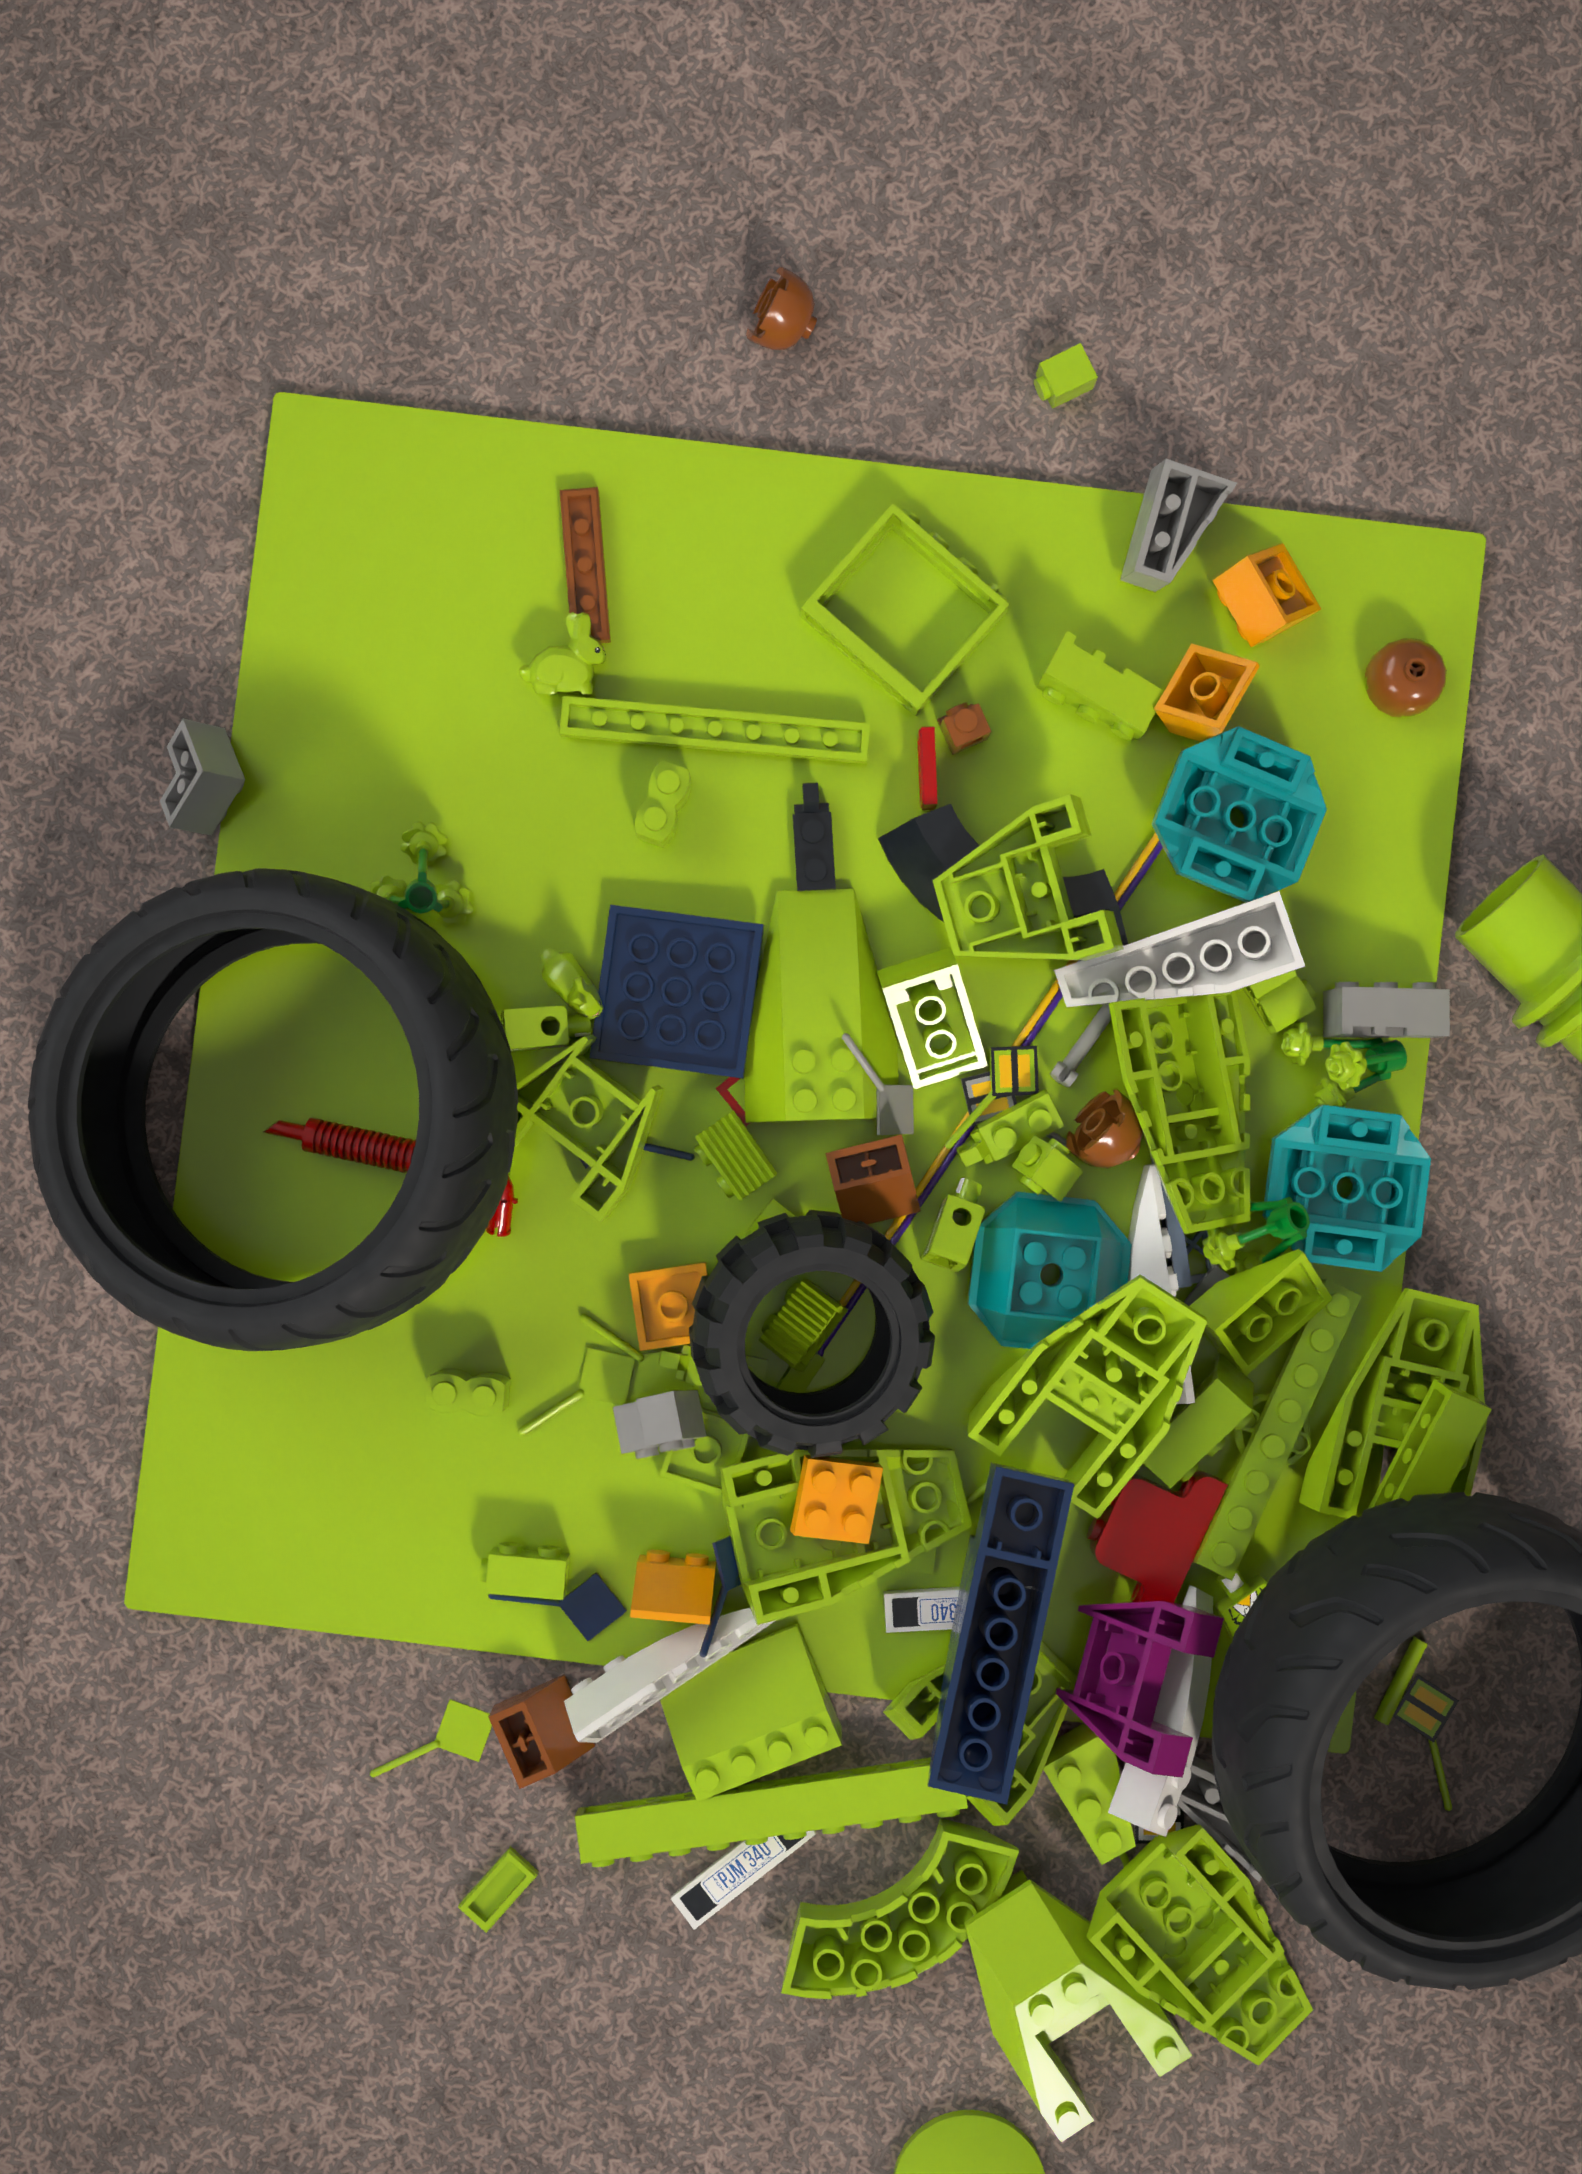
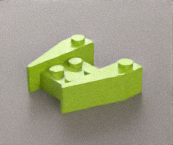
(592, 1120)

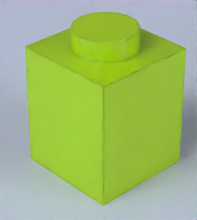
(1065, 376)

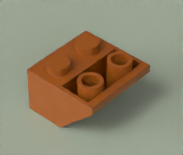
(873, 1181)
(537, 1731)

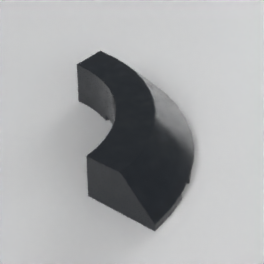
(938, 840)

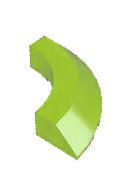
(906, 1926)

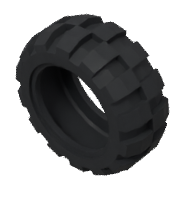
(862, 1400)

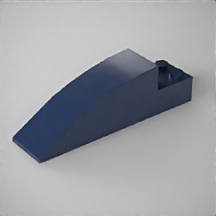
(998, 1632)

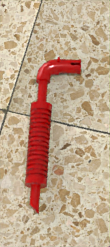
(375, 1149)

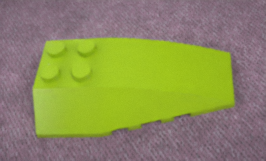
(808, 993)
(1187, 1086)
(788, 1575)
(1200, 1943)

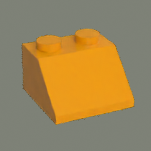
(1265, 594)
(1204, 692)
(674, 1587)

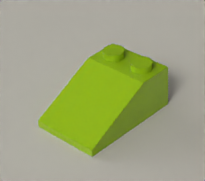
(932, 1017)
(1261, 1308)

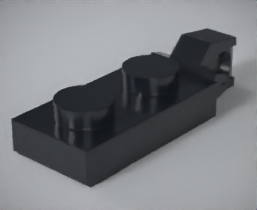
(813, 842)

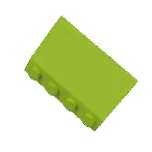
(751, 1714)

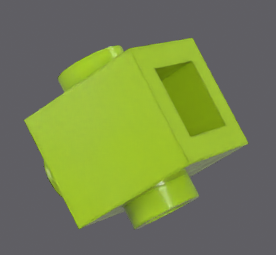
(1047, 1168)

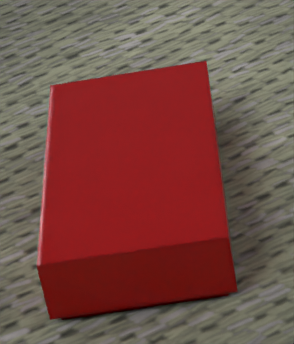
(927, 768)

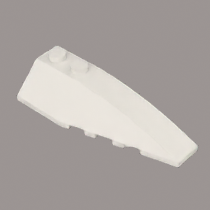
(1192, 959)
(1152, 1246)
(651, 1674)
(1150, 1798)

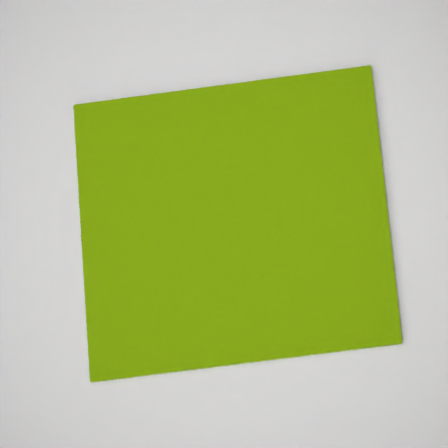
(383, 689)

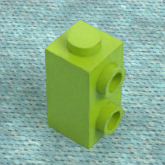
(526, 1572)

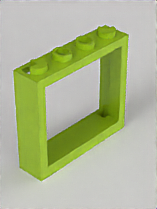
(936, 551)

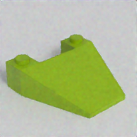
(1013, 897)
(917, 1710)

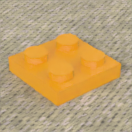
(664, 1304)
(836, 1499)

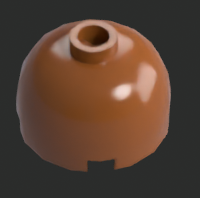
(783, 312)
(1405, 677)
(1107, 1131)

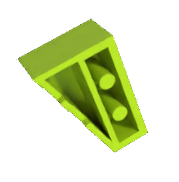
(1099, 689)
(1199, 1428)
(1086, 1780)

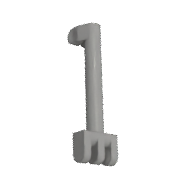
(1064, 1071)

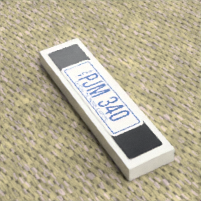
(920, 1609)
(731, 1876)

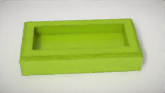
(498, 1889)

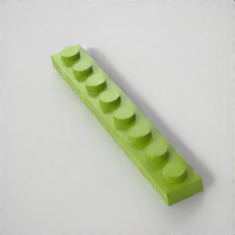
(714, 729)
(1276, 1434)

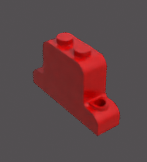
(1155, 1532)

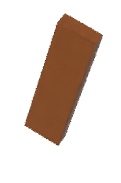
(585, 558)

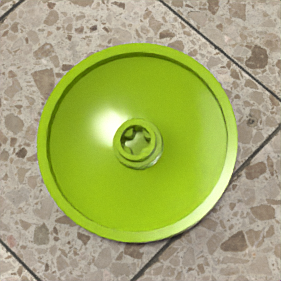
(968, 2145)

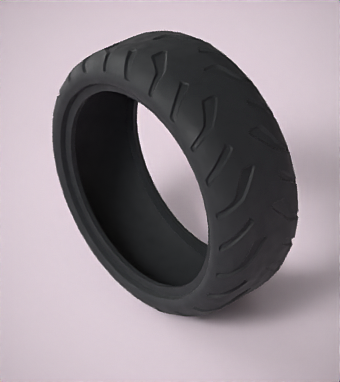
(94, 1088)
(1285, 1681)

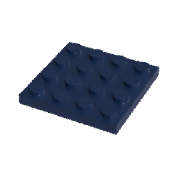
(677, 991)

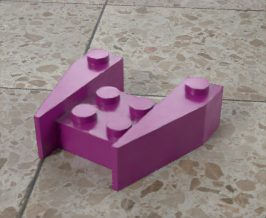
(1125, 1675)

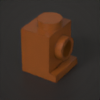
(964, 727)

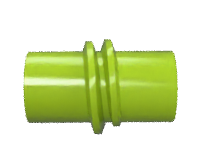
(1533, 946)

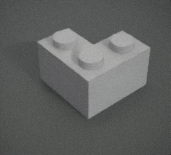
(204, 777)
(660, 1421)

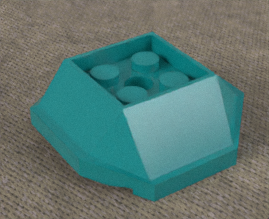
(1279, 807)
(1386, 1175)
(1023, 1239)

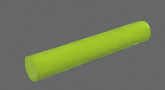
(1400, 1681)

